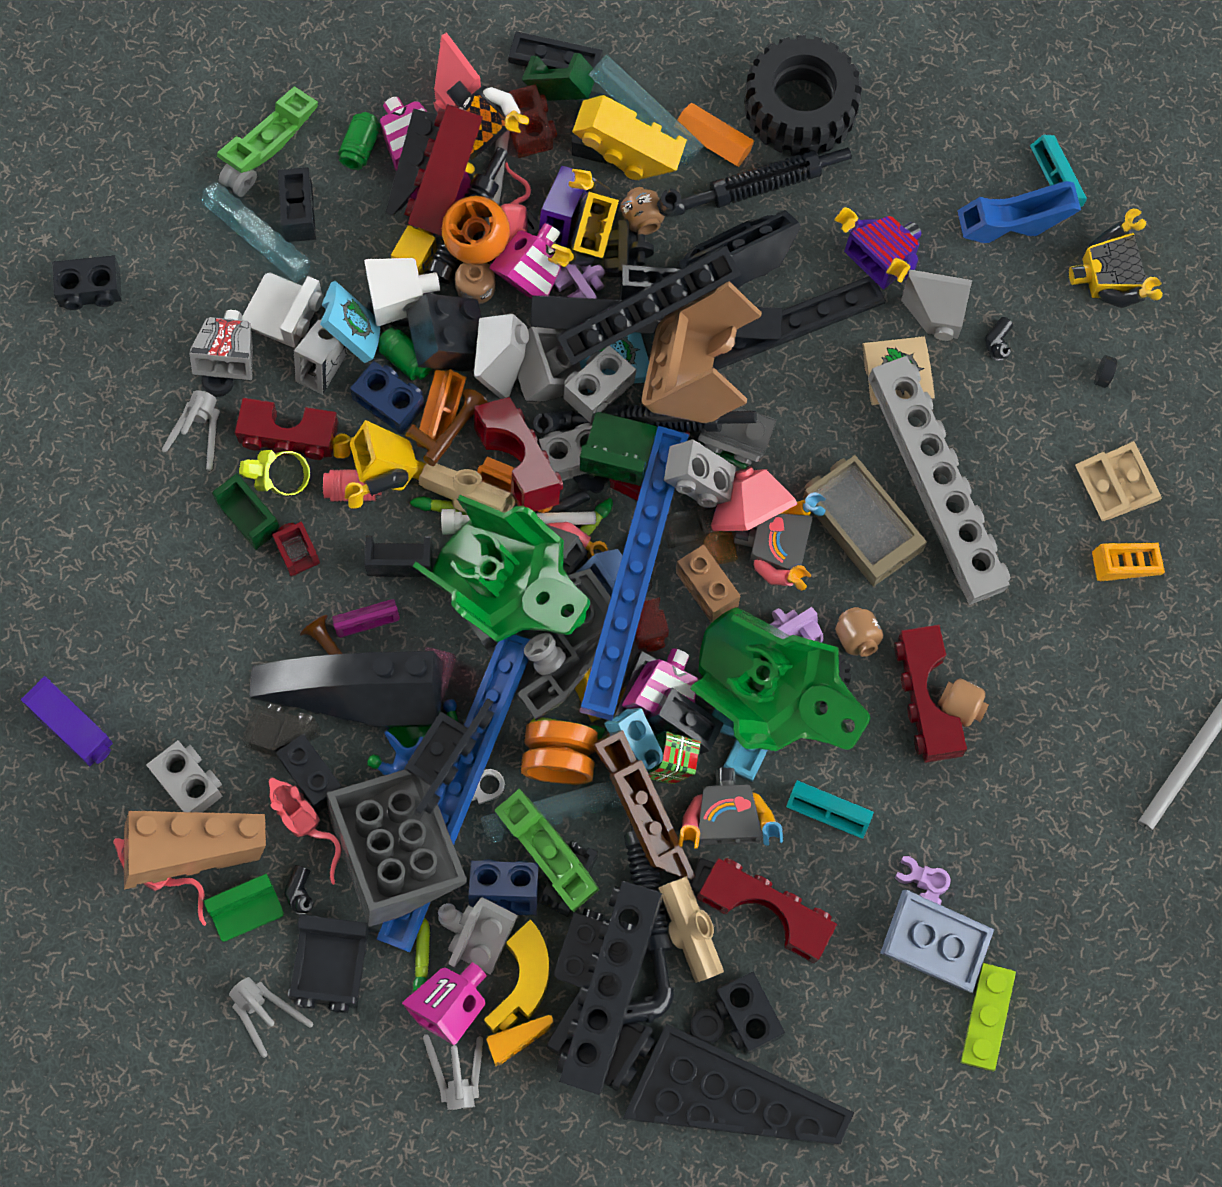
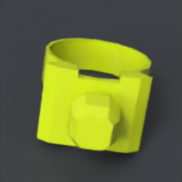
(259, 471)

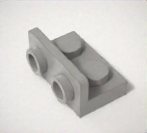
(483, 935)

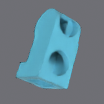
(638, 735)

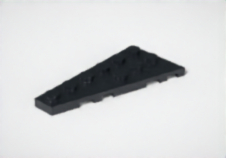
(713, 1090)

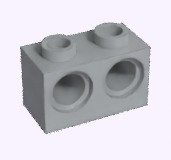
(605, 387)
(570, 444)
(699, 473)
(180, 784)

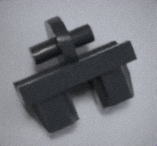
(631, 249)

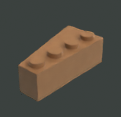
(188, 842)

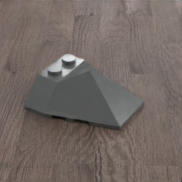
(546, 692)

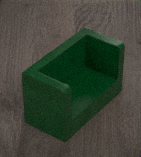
(560, 83)
(246, 511)

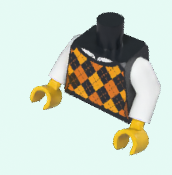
(498, 112)

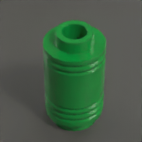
(359, 141)
(400, 352)

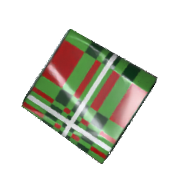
(679, 758)

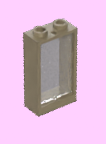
(865, 520)

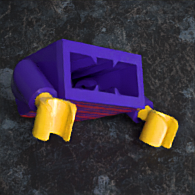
(881, 246)

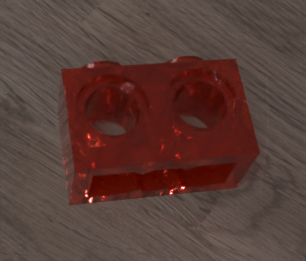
(525, 144)

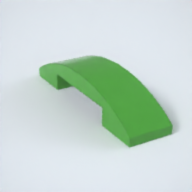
(270, 134)
(547, 849)

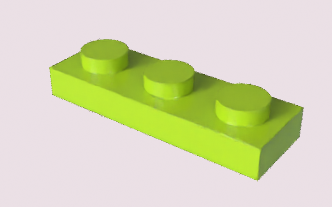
(988, 1017)

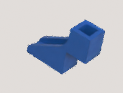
(1025, 214)

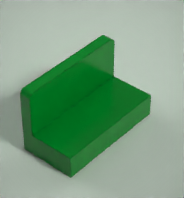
(244, 907)

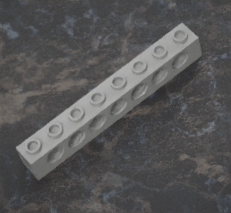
(906, 376)

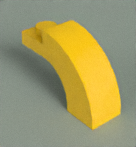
(533, 961)

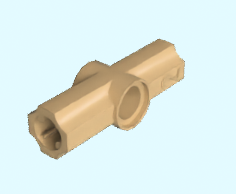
(465, 483)
(691, 929)

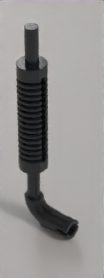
(753, 182)
(443, 261)
(568, 419)
(659, 942)

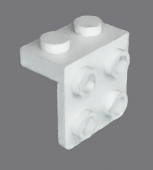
(283, 308)

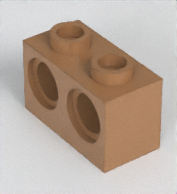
(707, 583)

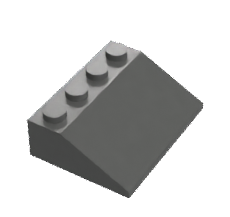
(390, 851)

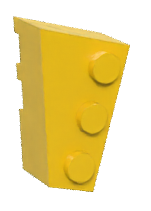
(626, 141)

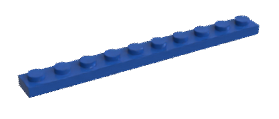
(631, 582)
(499, 686)

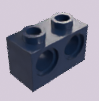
(382, 402)
(504, 888)

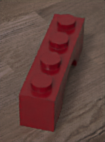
(504, 429)
(939, 734)
(804, 929)

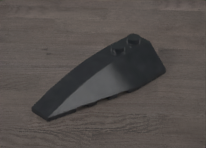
(358, 687)

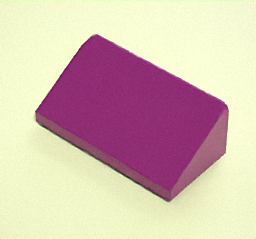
(366, 618)

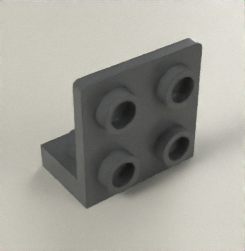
(745, 441)

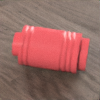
(336, 482)

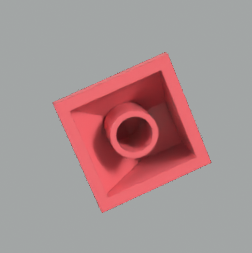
(451, 69)
(753, 501)

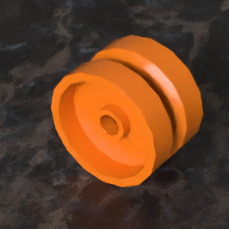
(559, 752)

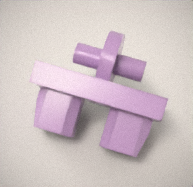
(571, 275)
(802, 625)

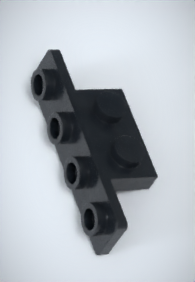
(440, 751)

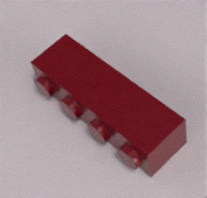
(445, 168)

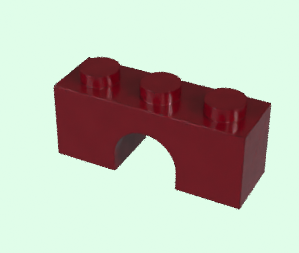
(311, 436)

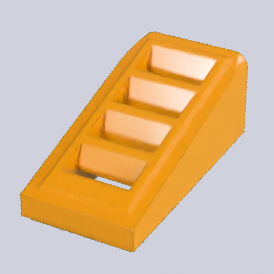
(1108, 566)
(513, 1040)

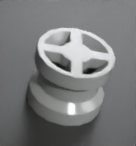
(237, 181)
(544, 653)

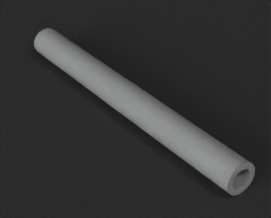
(1182, 769)

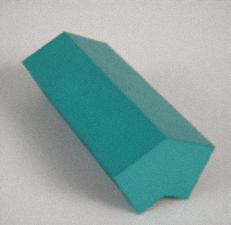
(1063, 169)
(831, 804)

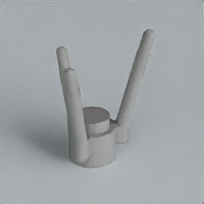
(197, 410)
(249, 998)
(458, 1093)

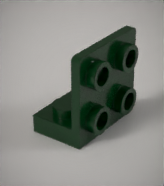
(618, 448)

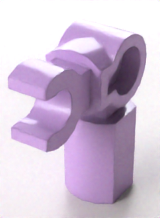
(932, 880)

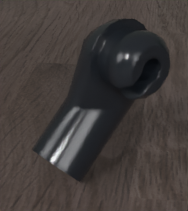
(995, 339)
(296, 893)

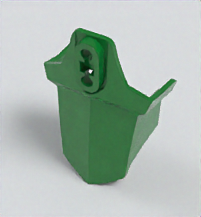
(505, 570)
(775, 685)

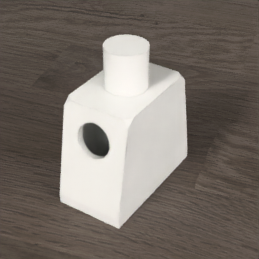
(396, 287)

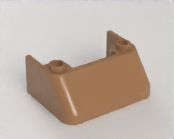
(683, 354)

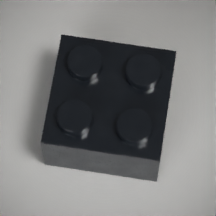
(445, 331)

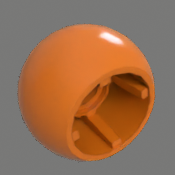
(468, 214)

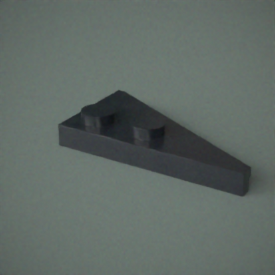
(412, 158)

